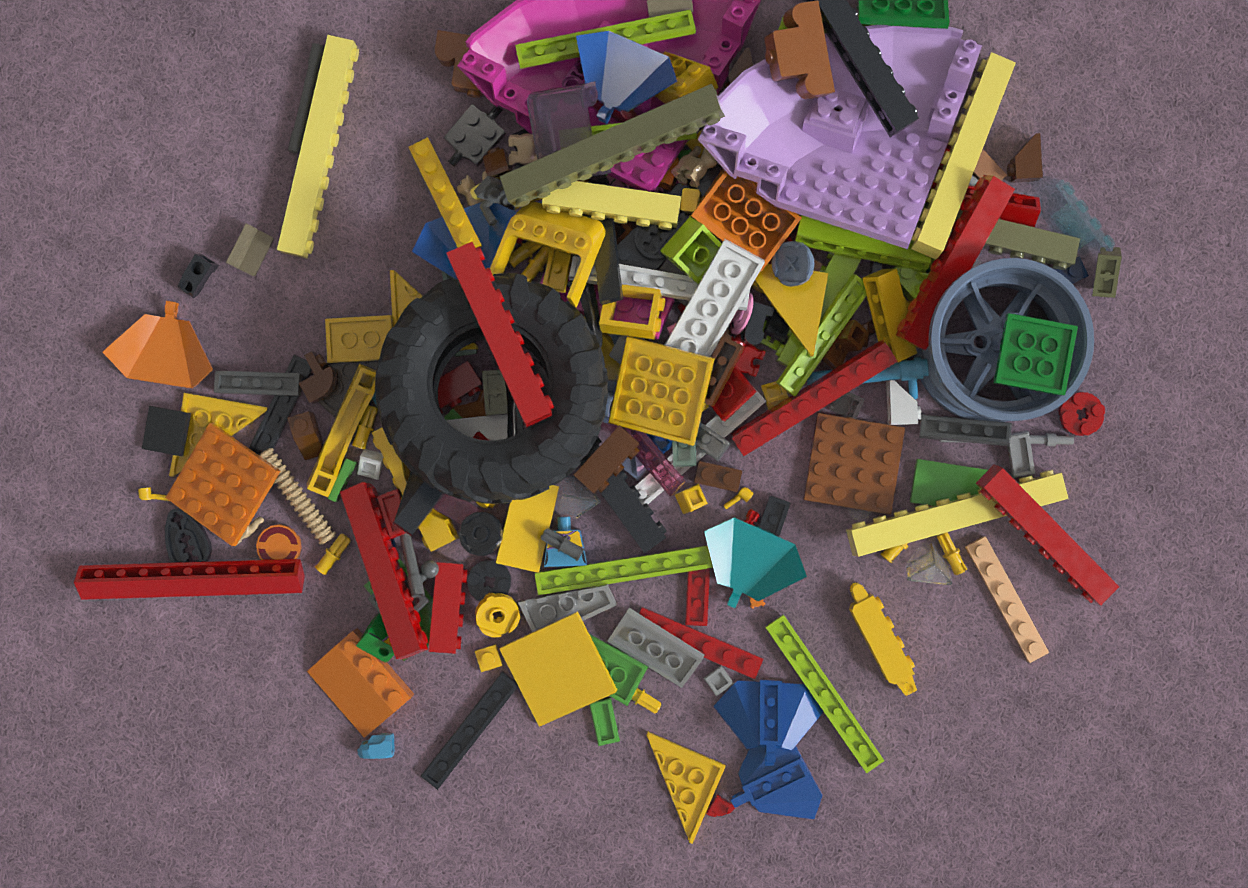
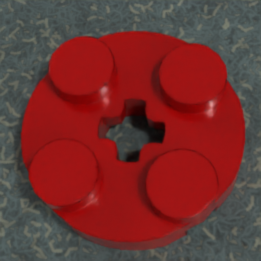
(1084, 426)

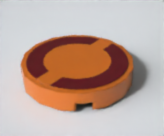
(278, 543)

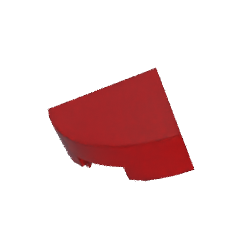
(719, 807)

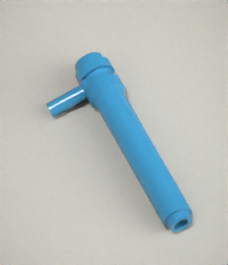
(905, 370)

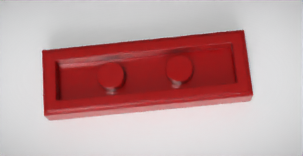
(697, 597)

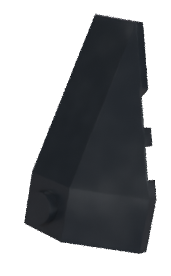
(416, 504)

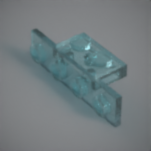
(1077, 222)

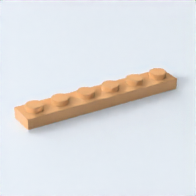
(1006, 599)

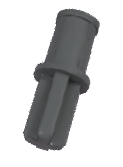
(562, 544)

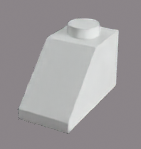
(901, 406)

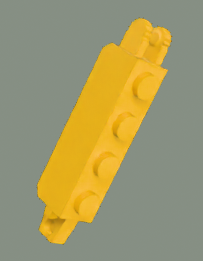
(881, 639)

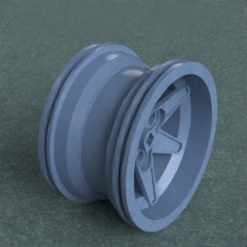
(1033, 281)

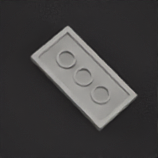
(655, 647)

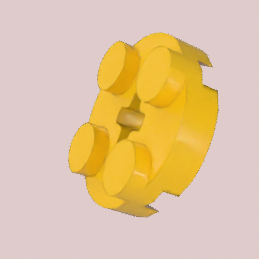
(493, 603)

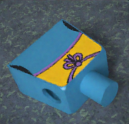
(557, 559)

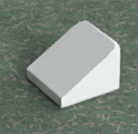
(370, 464)

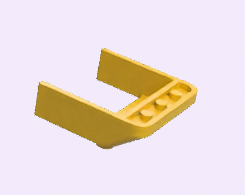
(559, 231)

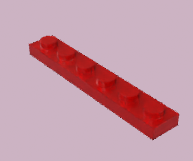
(711, 647)

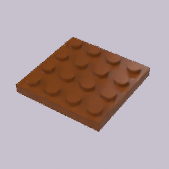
(854, 463)

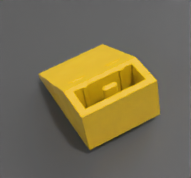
(689, 77)

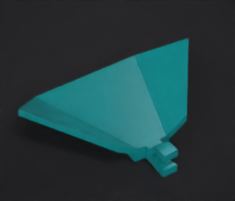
(752, 560)

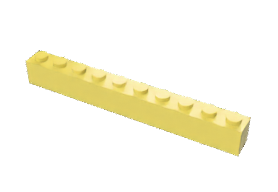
(317, 147)
(963, 155)
(945, 516)

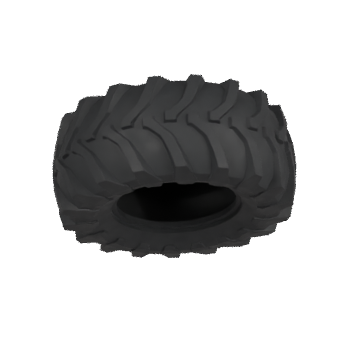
(507, 468)

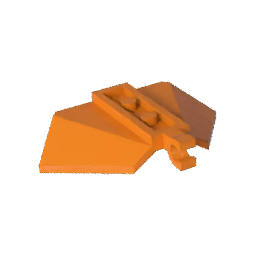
(161, 351)

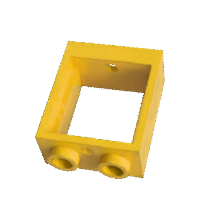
(648, 331)

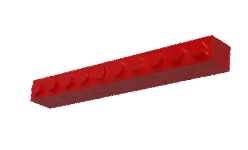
(189, 579)

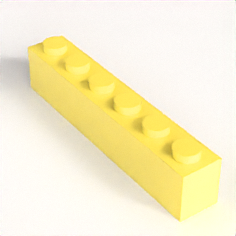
(615, 203)

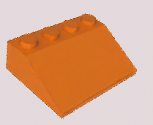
(743, 217)
(360, 684)

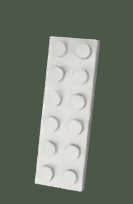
(715, 299)

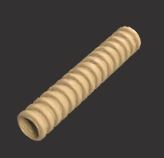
(299, 500)

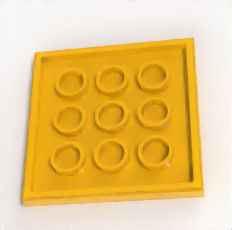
(661, 390)
(558, 669)

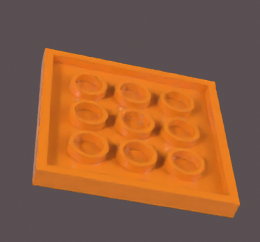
(222, 484)

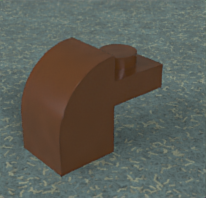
(850, 339)
(323, 380)

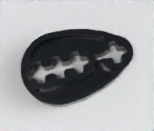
(642, 235)
(191, 527)

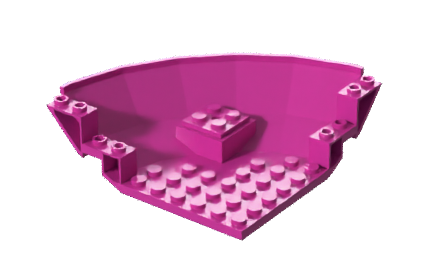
(496, 71)

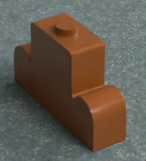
(801, 51)
(449, 52)

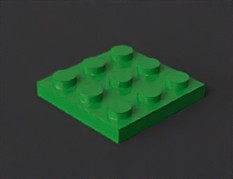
(1035, 354)

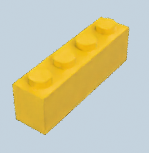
(888, 309)

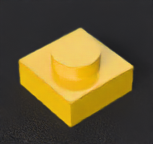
(488, 658)

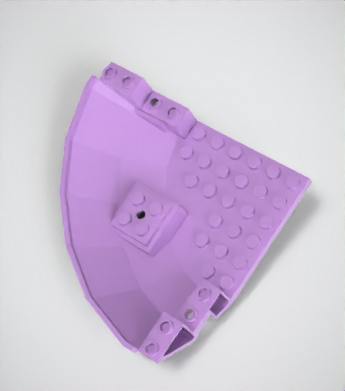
(844, 162)

